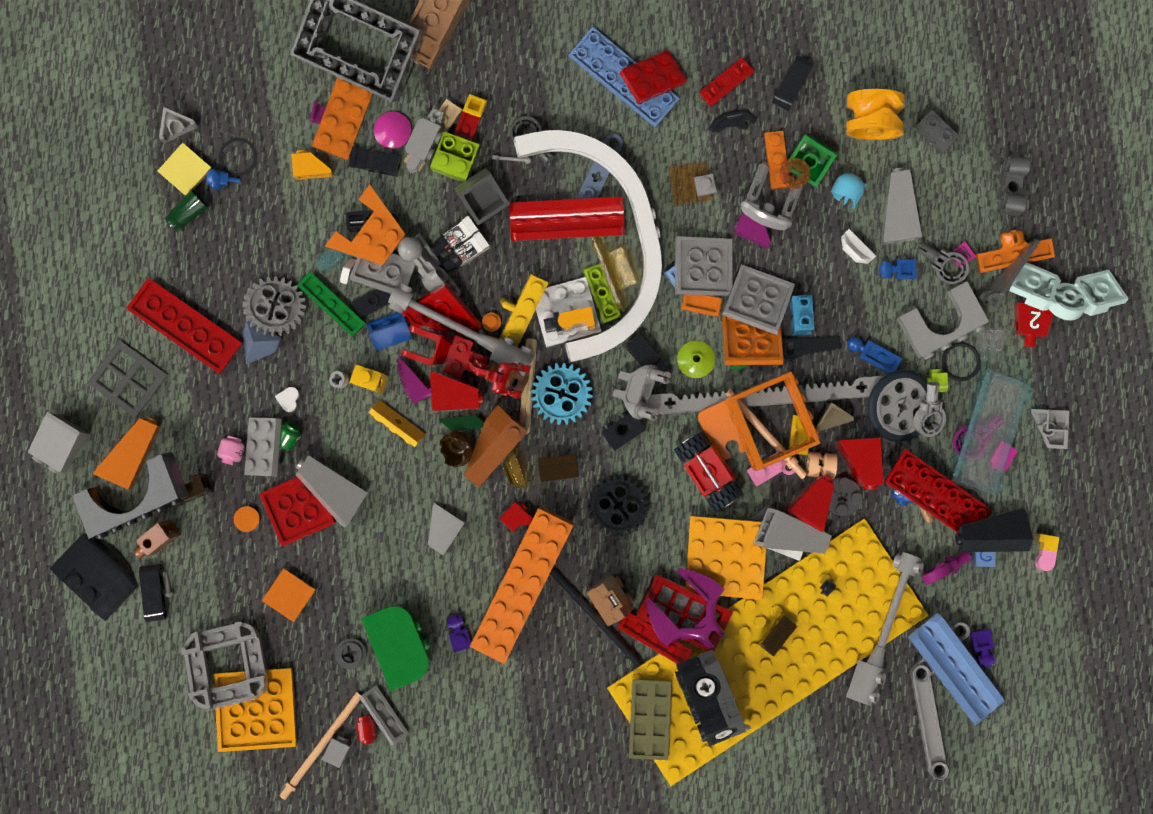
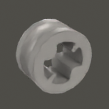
(342, 383)

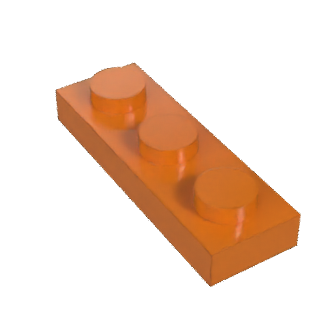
(775, 157)

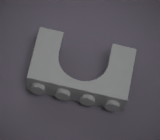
(925, 341)

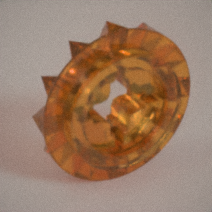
(799, 165)

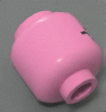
(231, 450)

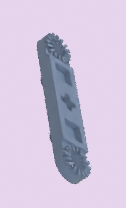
(590, 188)

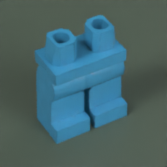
(802, 311)

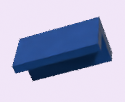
(389, 331)

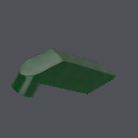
(463, 423)

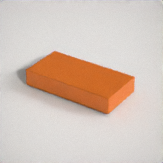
(702, 304)

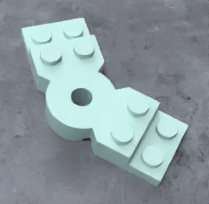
(1088, 294)

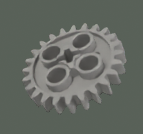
(291, 311)

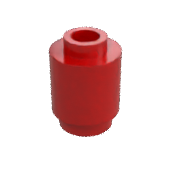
(366, 729)

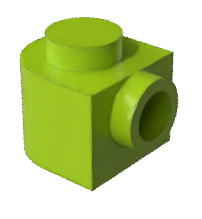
(939, 377)

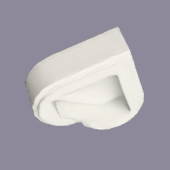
(288, 398)

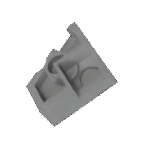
(1054, 435)

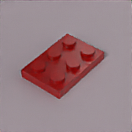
(653, 77)

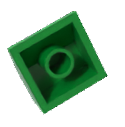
(817, 156)

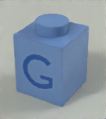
(984, 559)

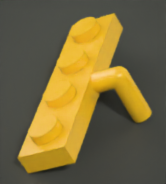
(524, 308)

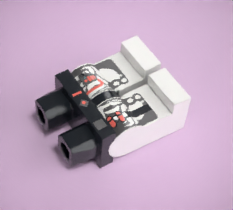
(457, 247)

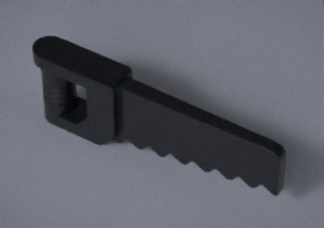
(807, 346)

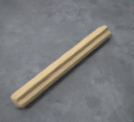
(526, 403)

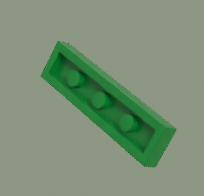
(331, 304)

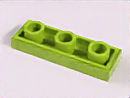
(597, 281)

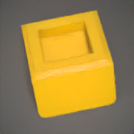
(475, 105)

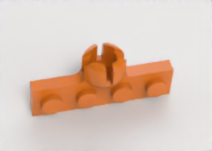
(1011, 247)

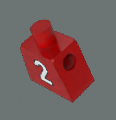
(1031, 323)

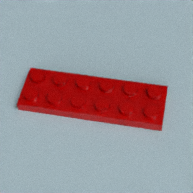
(184, 326)

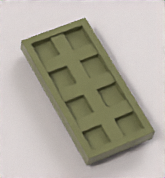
(650, 719)

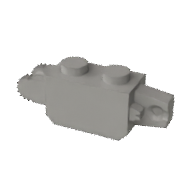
(423, 139)

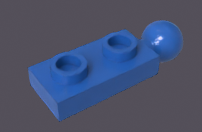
(875, 354)

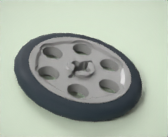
(876, 410)

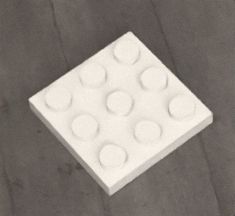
(565, 298)

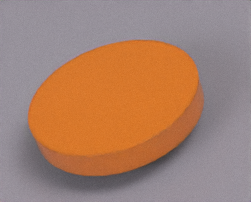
(246, 519)

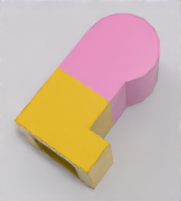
(1047, 552)

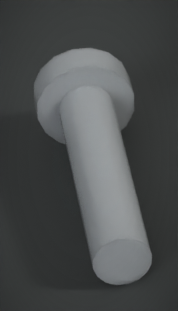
(167, 585)

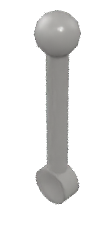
(527, 160)

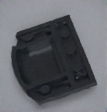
(96, 575)

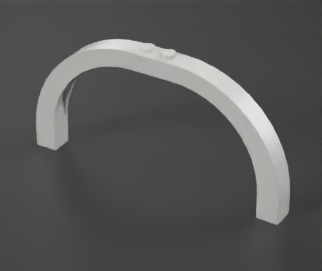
(644, 217)

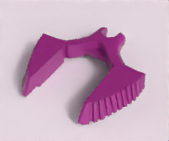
(412, 384)
(710, 592)

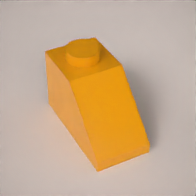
(308, 166)

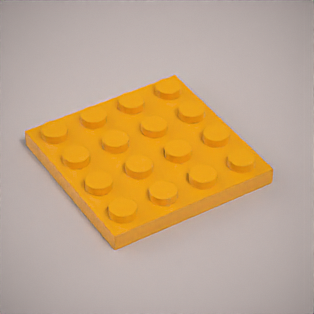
(727, 554)
(260, 722)

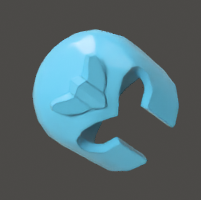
(850, 187)

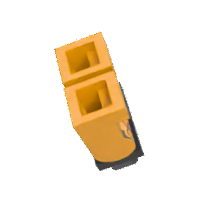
(569, 320)

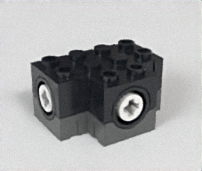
(709, 698)

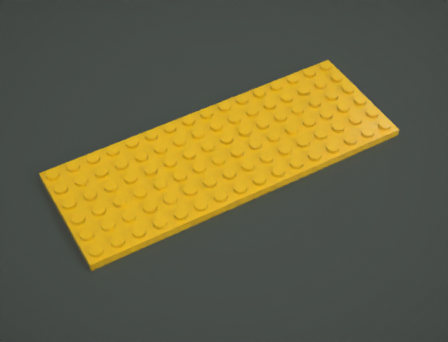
(827, 642)

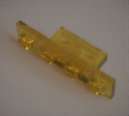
(617, 270)

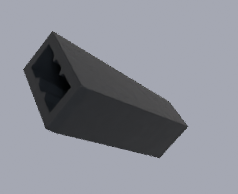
(996, 534)

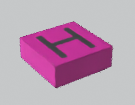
(966, 251)

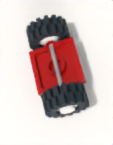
(708, 471)

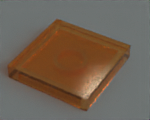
(683, 183)

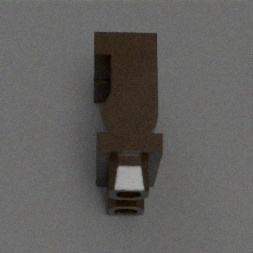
(197, 488)

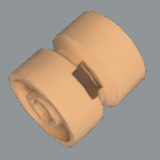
(828, 466)

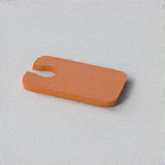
(719, 428)

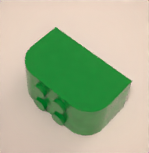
(398, 645)

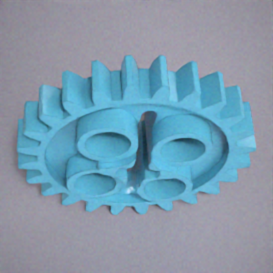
(555, 410)

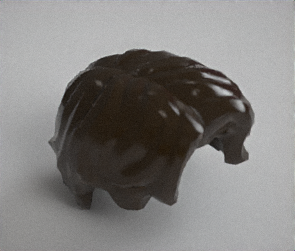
(456, 449)

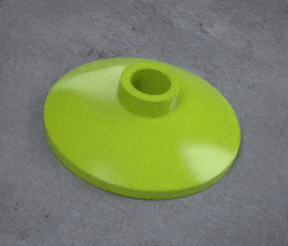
(687, 364)

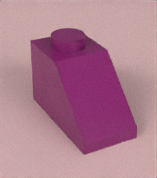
(752, 231)

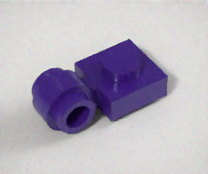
(460, 638)
(981, 642)

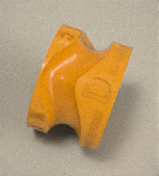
(875, 114)

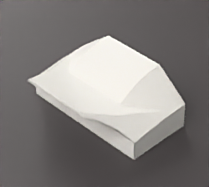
(856, 248)

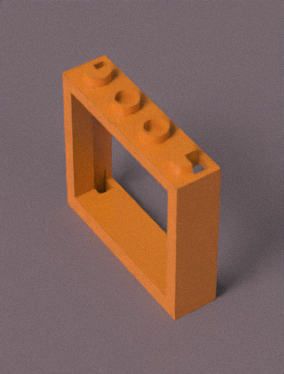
(743, 431)

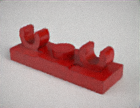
(726, 82)

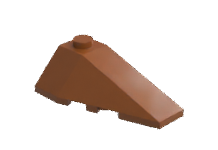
(495, 442)

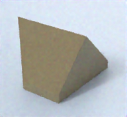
(832, 417)

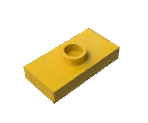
(797, 434)

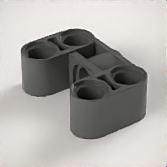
(1013, 172)

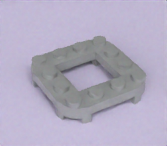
(198, 672)

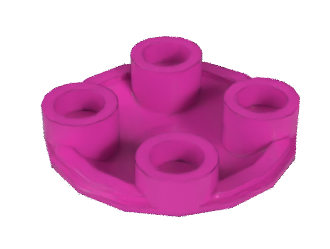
(392, 130)

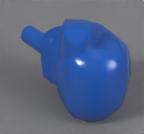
(218, 178)

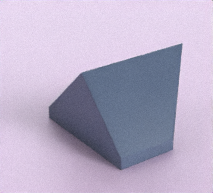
(257, 344)

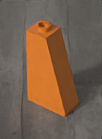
(129, 455)

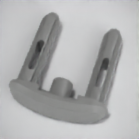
(765, 215)

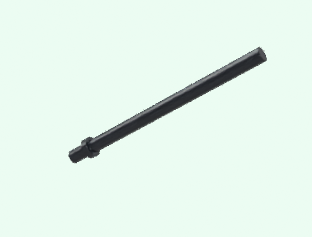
(596, 618)

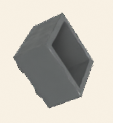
(481, 196)

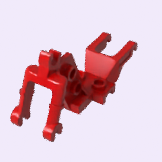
(460, 357)

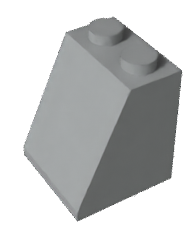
(57, 442)

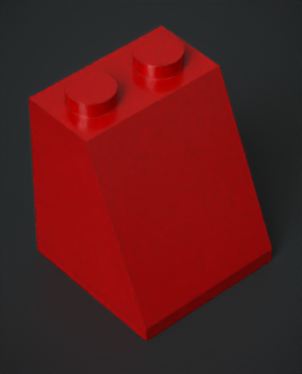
(452, 394)
(863, 461)

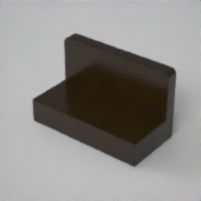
(558, 467)
(777, 635)

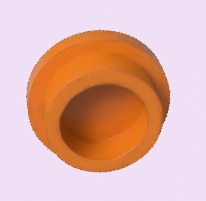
(491, 322)

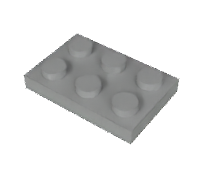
(383, 277)
(263, 447)

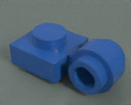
(904, 269)

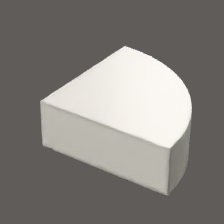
(347, 269)

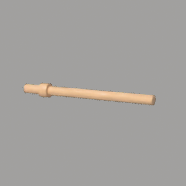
(791, 461)

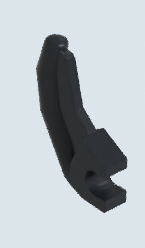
(732, 118)

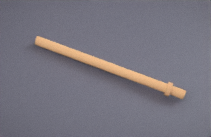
(291, 786)

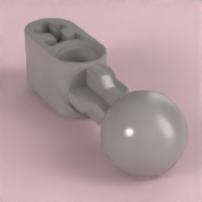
(433, 277)

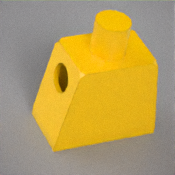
(368, 379)

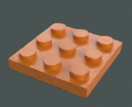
(750, 345)

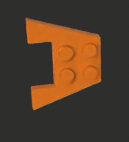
(377, 236)

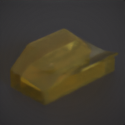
(514, 472)

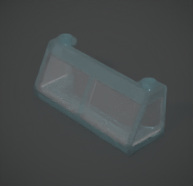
(991, 433)

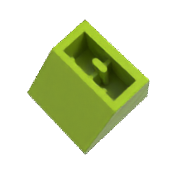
(455, 157)

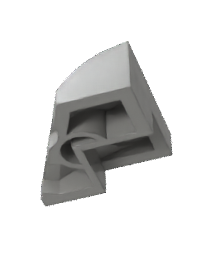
(443, 529)

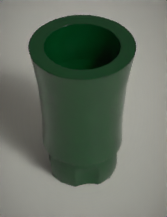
(186, 210)

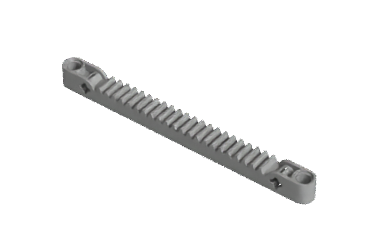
(767, 398)

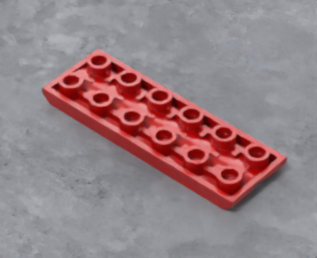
(567, 218)
(934, 492)

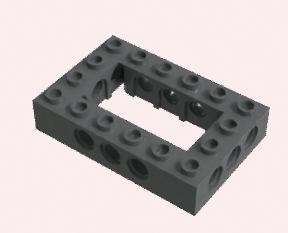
(386, 85)

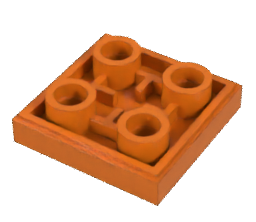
(289, 595)

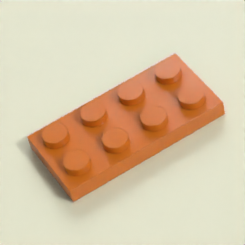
(342, 119)

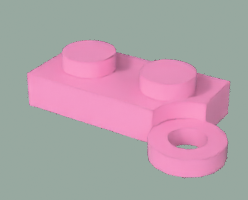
(760, 476)

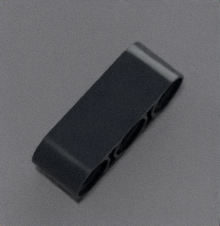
(792, 83)
(151, 593)

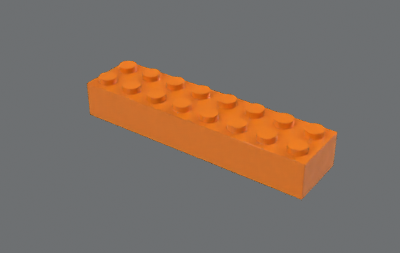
(522, 584)

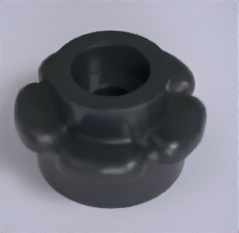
(827, 587)

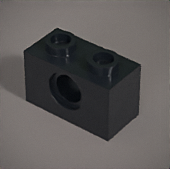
(616, 440)

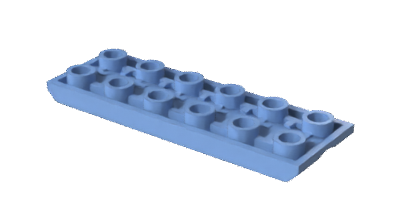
(604, 63)
(956, 668)

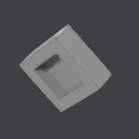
(705, 185)

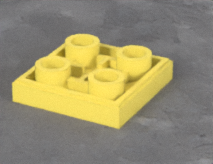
(184, 169)

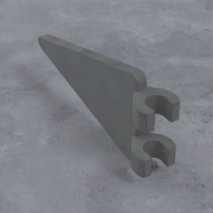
(1004, 281)

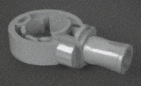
(930, 406)

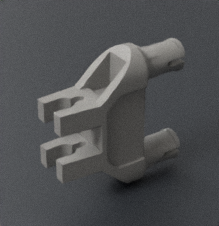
(639, 390)

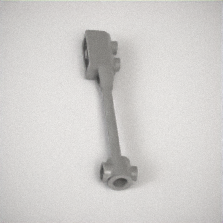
(501, 349)
(869, 673)

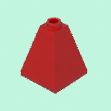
(813, 503)

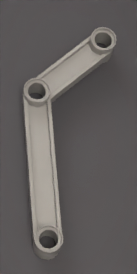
(928, 714)

